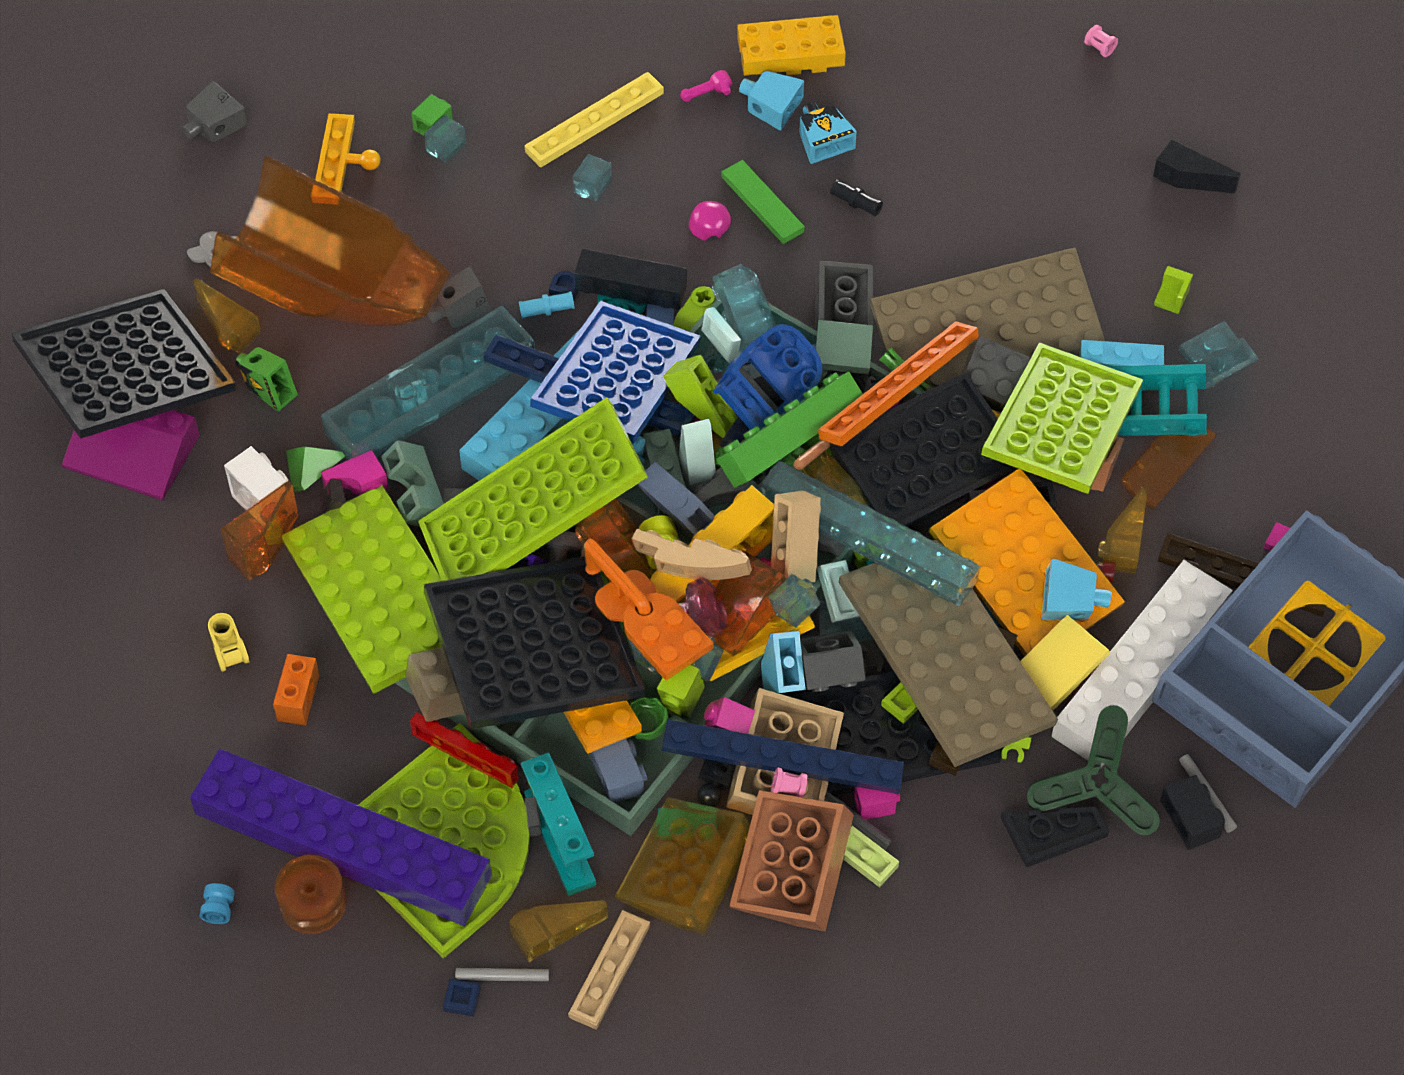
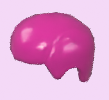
(709, 220)

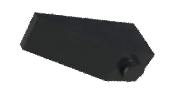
(1193, 170)

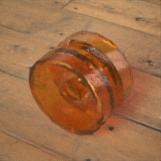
(310, 894)

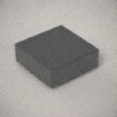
(533, 816)

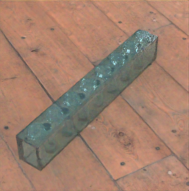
(879, 537)

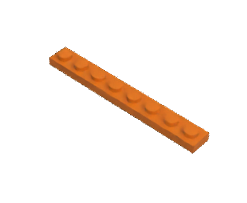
(898, 383)

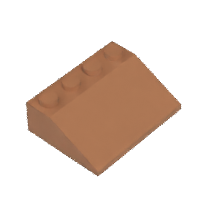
(792, 859)

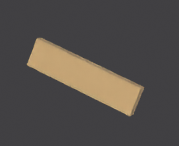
(609, 970)

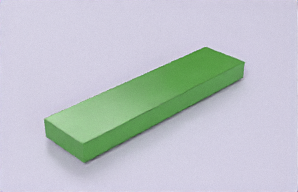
(763, 201)

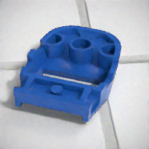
(785, 363)

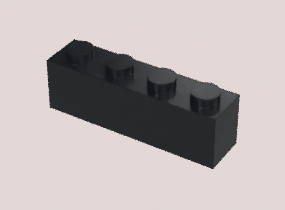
(630, 279)

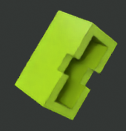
(682, 691)

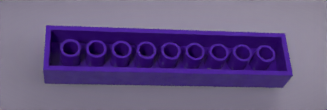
(354, 839)

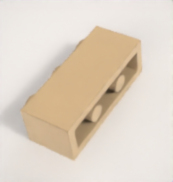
(796, 534)

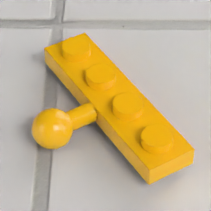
(336, 153)

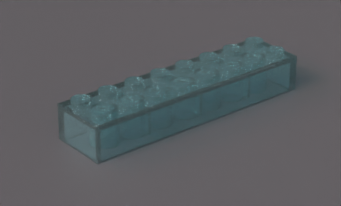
(422, 388)

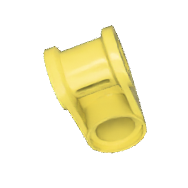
(228, 645)

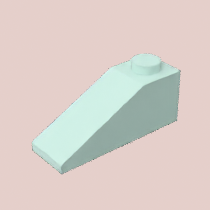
(696, 454)

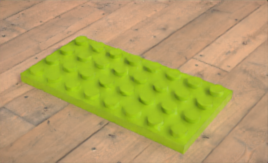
(534, 496)
(369, 583)

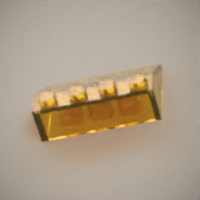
(686, 864)

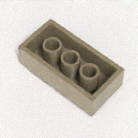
(433, 685)

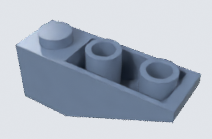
(676, 501)

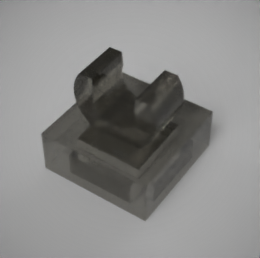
(333, 495)
(872, 655)

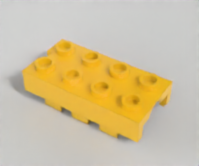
(791, 45)

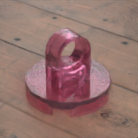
(704, 608)

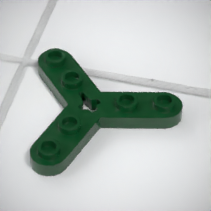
(1115, 794)

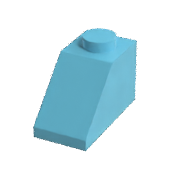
(783, 663)

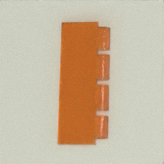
(1164, 464)

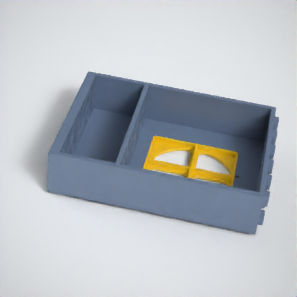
(1255, 712)

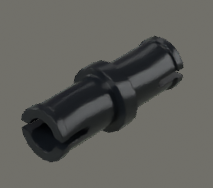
(856, 197)

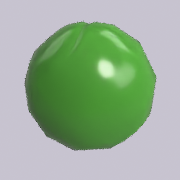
(651, 715)

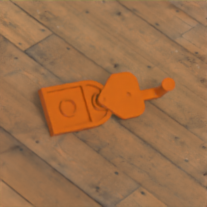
(650, 619)

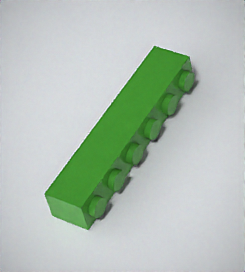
(789, 430)

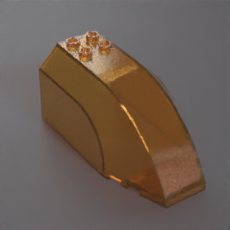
(327, 255)

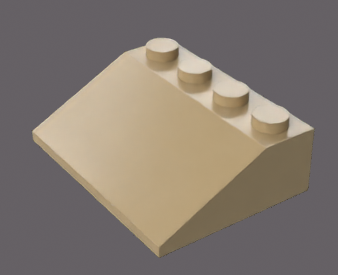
(786, 720)

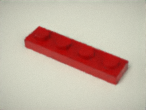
(458, 746)

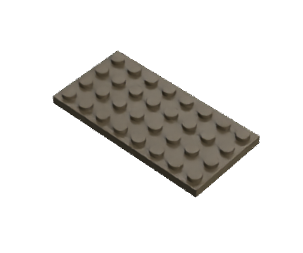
(1009, 304)
(949, 663)

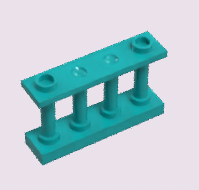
(1164, 379)
(559, 825)

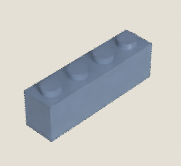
(619, 771)

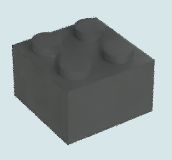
(994, 371)
(832, 661)

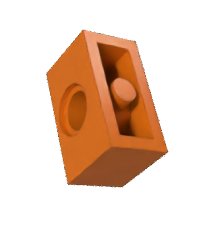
(296, 689)

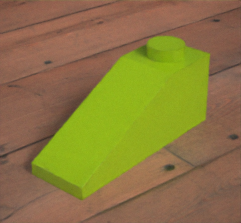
(693, 388)

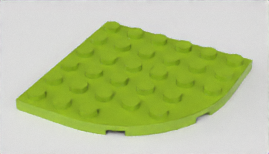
(466, 810)

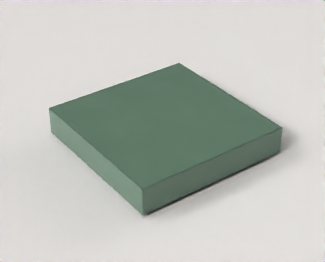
(844, 346)

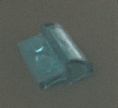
(1220, 352)

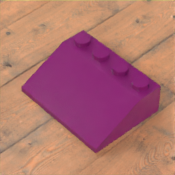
(136, 455)

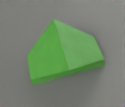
(307, 464)

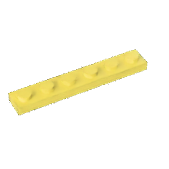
(593, 119)

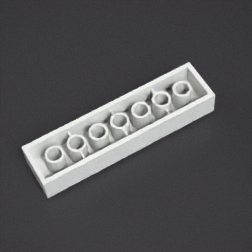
(1142, 655)

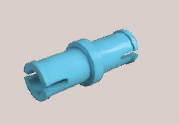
(546, 304)

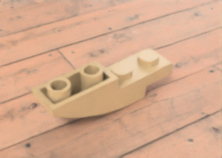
(700, 560)

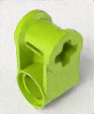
(694, 308)

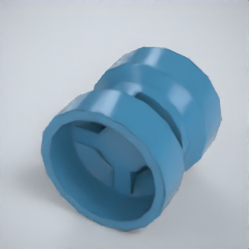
(217, 902)

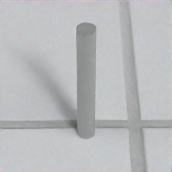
(1191, 769)
(501, 974)

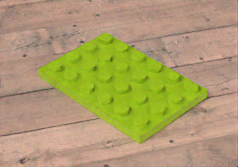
(1062, 418)

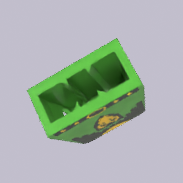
(267, 377)

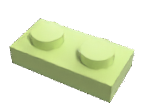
(869, 858)

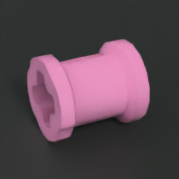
(1107, 43)
(789, 783)

